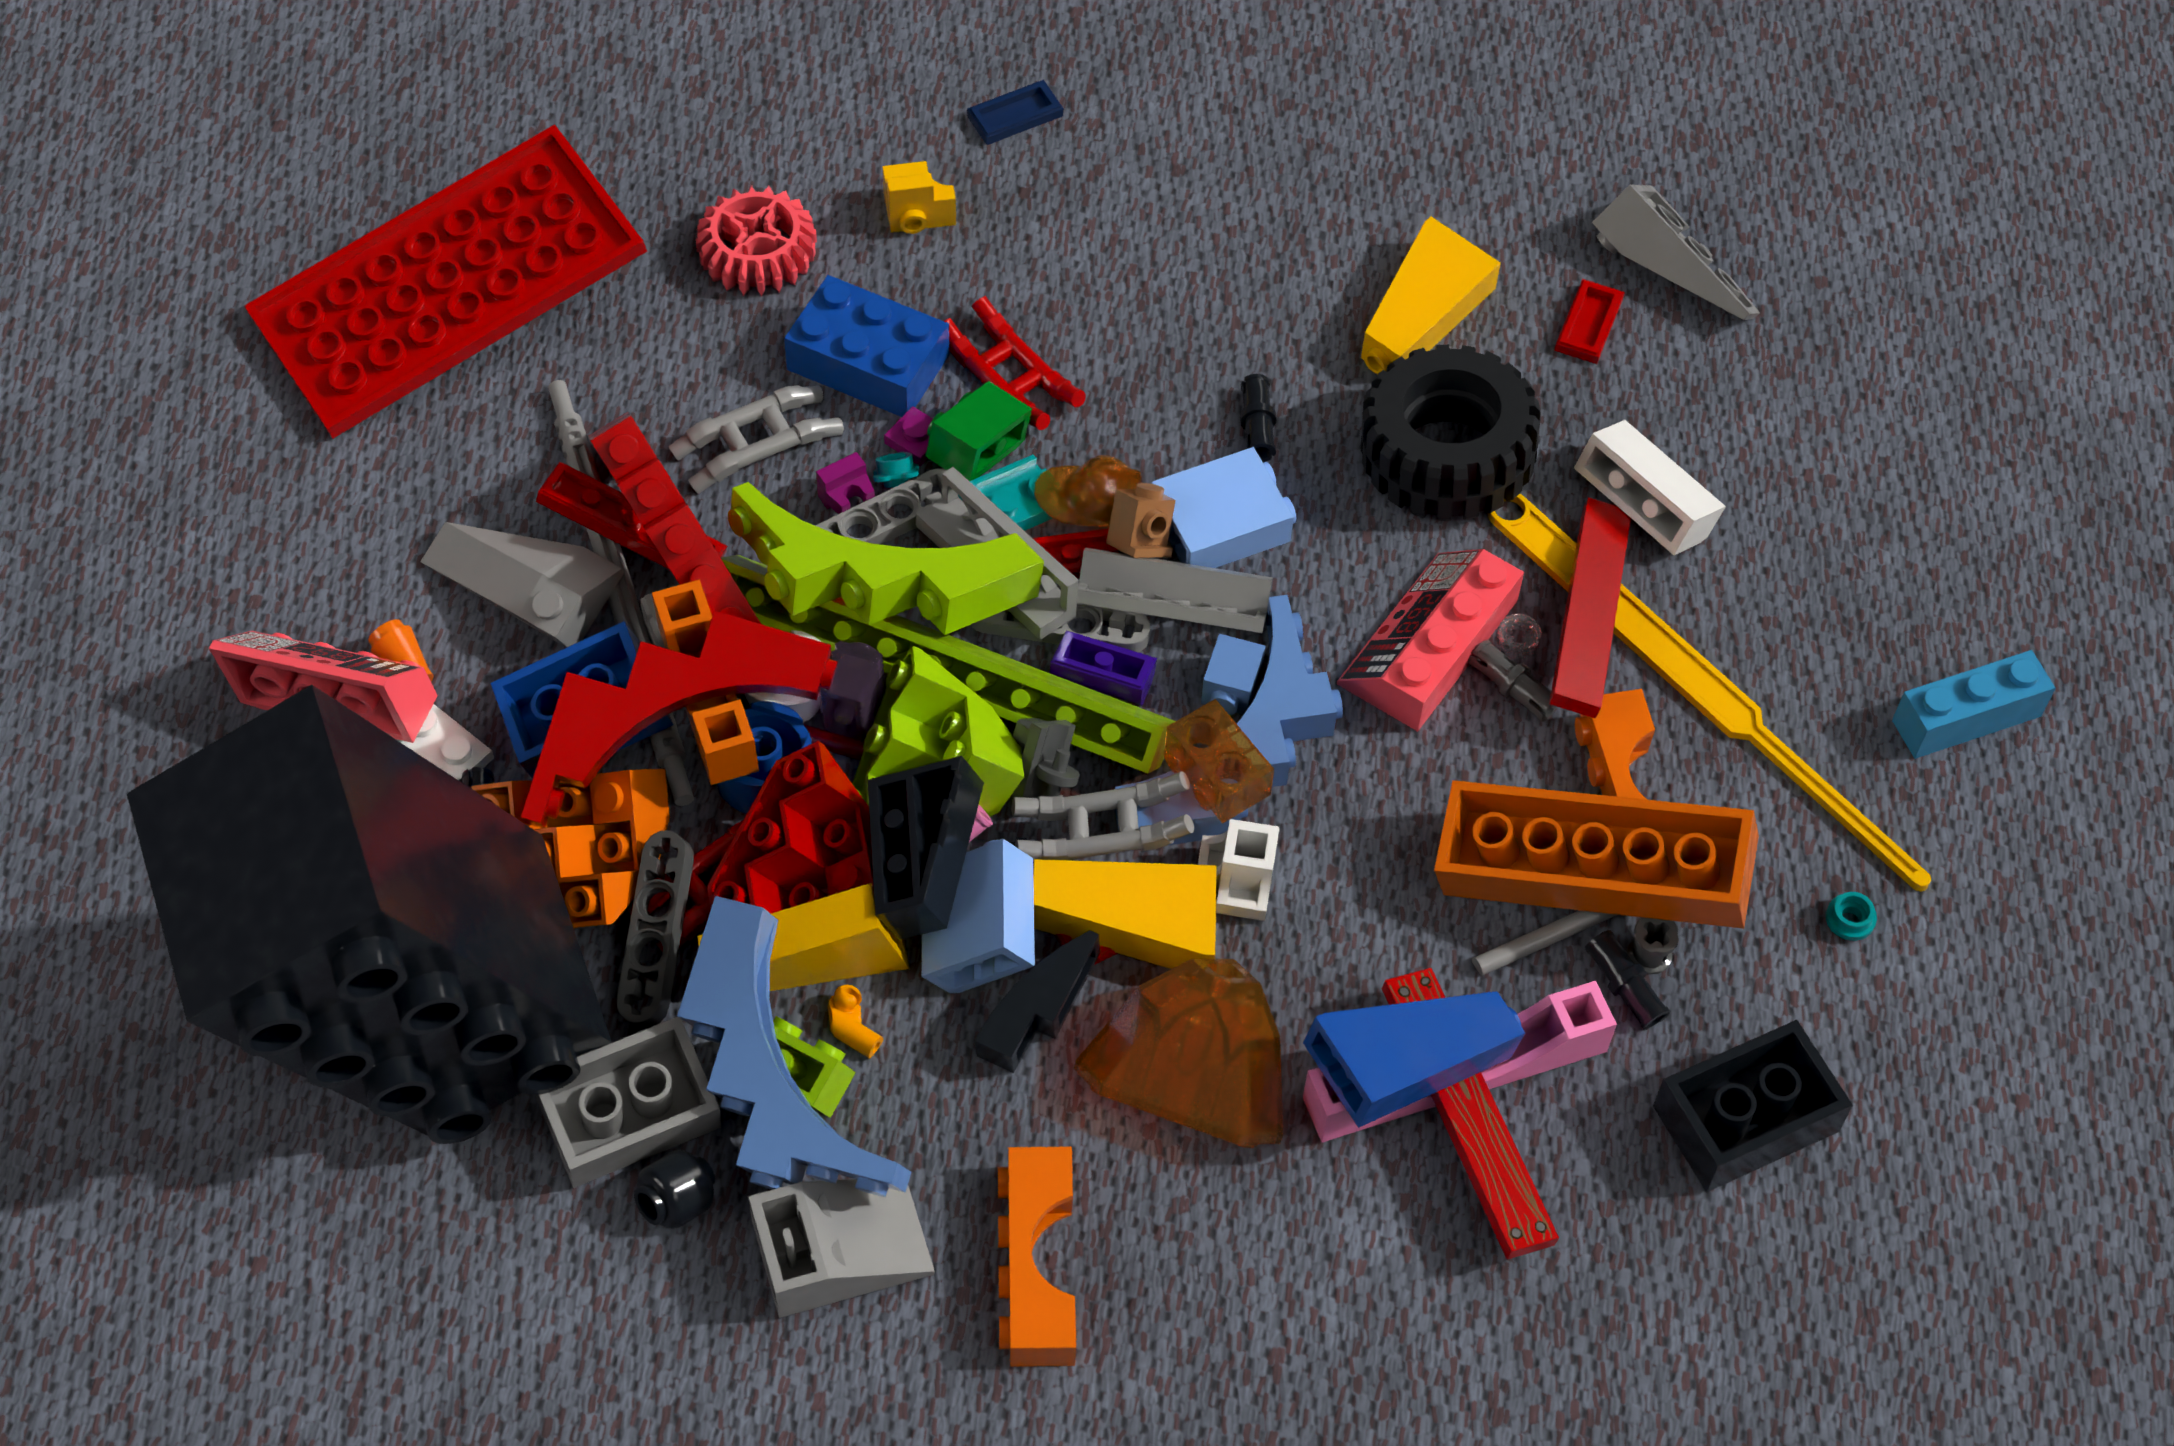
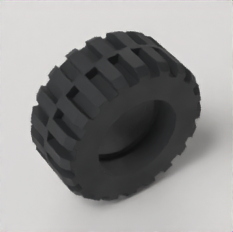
(1450, 388)

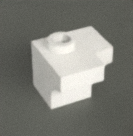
(1243, 867)

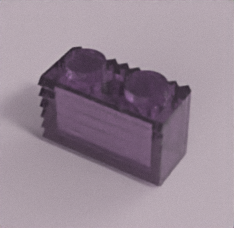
(855, 690)

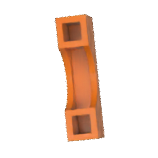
(717, 722)
(1616, 740)
(1041, 1316)

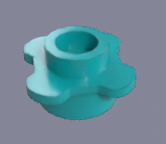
(895, 469)

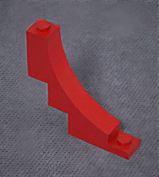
(600, 718)

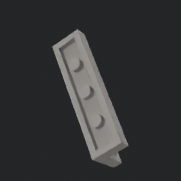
(979, 520)
(1174, 590)

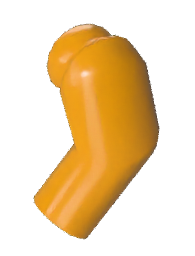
(846, 1021)

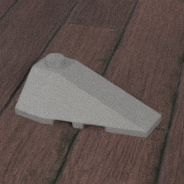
(1650, 234)
(534, 579)

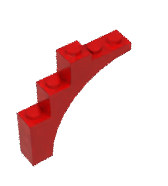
(667, 515)

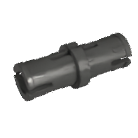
(1513, 679)

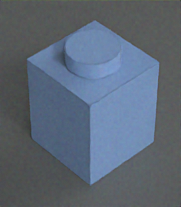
(1233, 673)

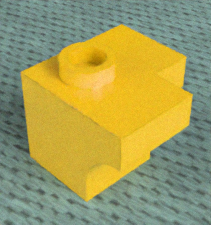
(916, 199)

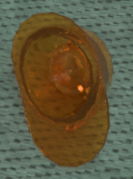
(1084, 492)

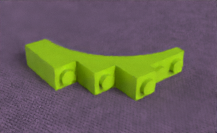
(878, 580)

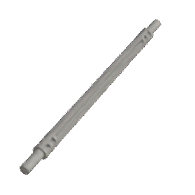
(623, 600)

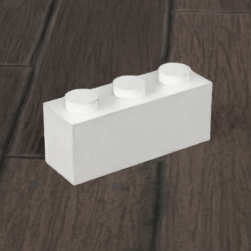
(1649, 487)

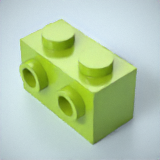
(814, 1069)

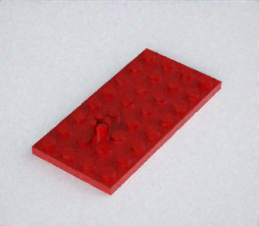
(444, 280)

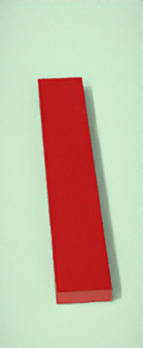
(1591, 609)

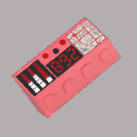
(1433, 634)
(275, 667)

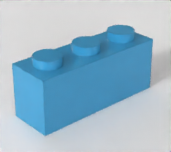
(1973, 704)

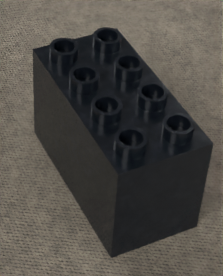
(365, 919)

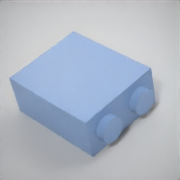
(1227, 510)
(988, 924)

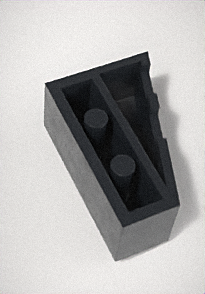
(920, 842)

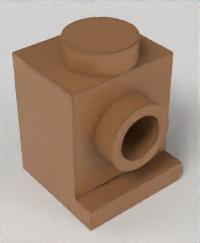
(1141, 521)

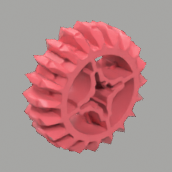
(760, 251)

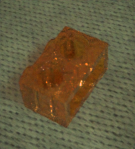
(1228, 756)

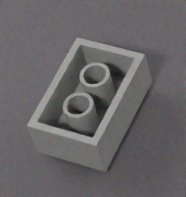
(630, 1103)

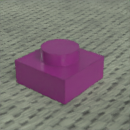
(910, 435)

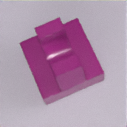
(842, 481)

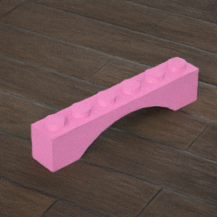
(1557, 1031)

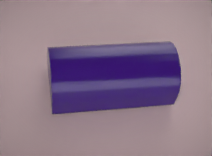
(1104, 667)

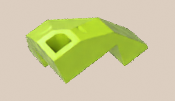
(934, 718)

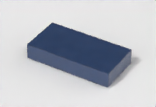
(1015, 112)

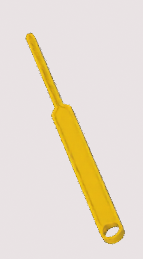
(1701, 684)

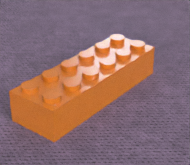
(1598, 853)

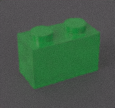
(978, 431)

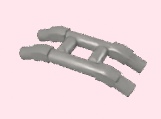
(742, 454)
(1124, 800)

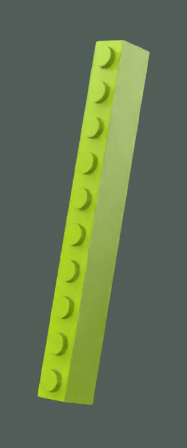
(1010, 687)

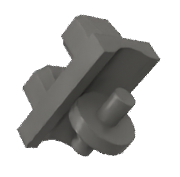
(1044, 757)

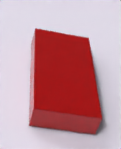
(1589, 321)

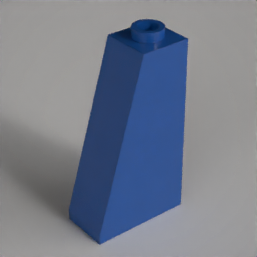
(1410, 1050)

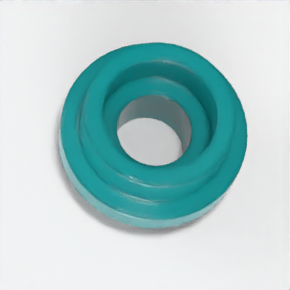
(1856, 904)

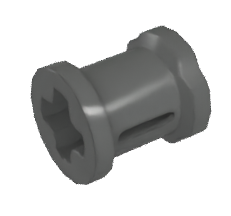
(1653, 944)

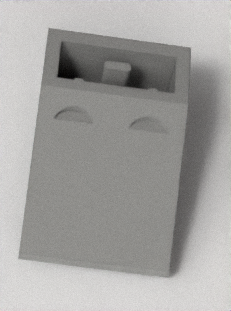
(836, 1242)

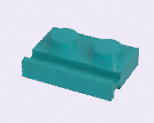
(1014, 491)

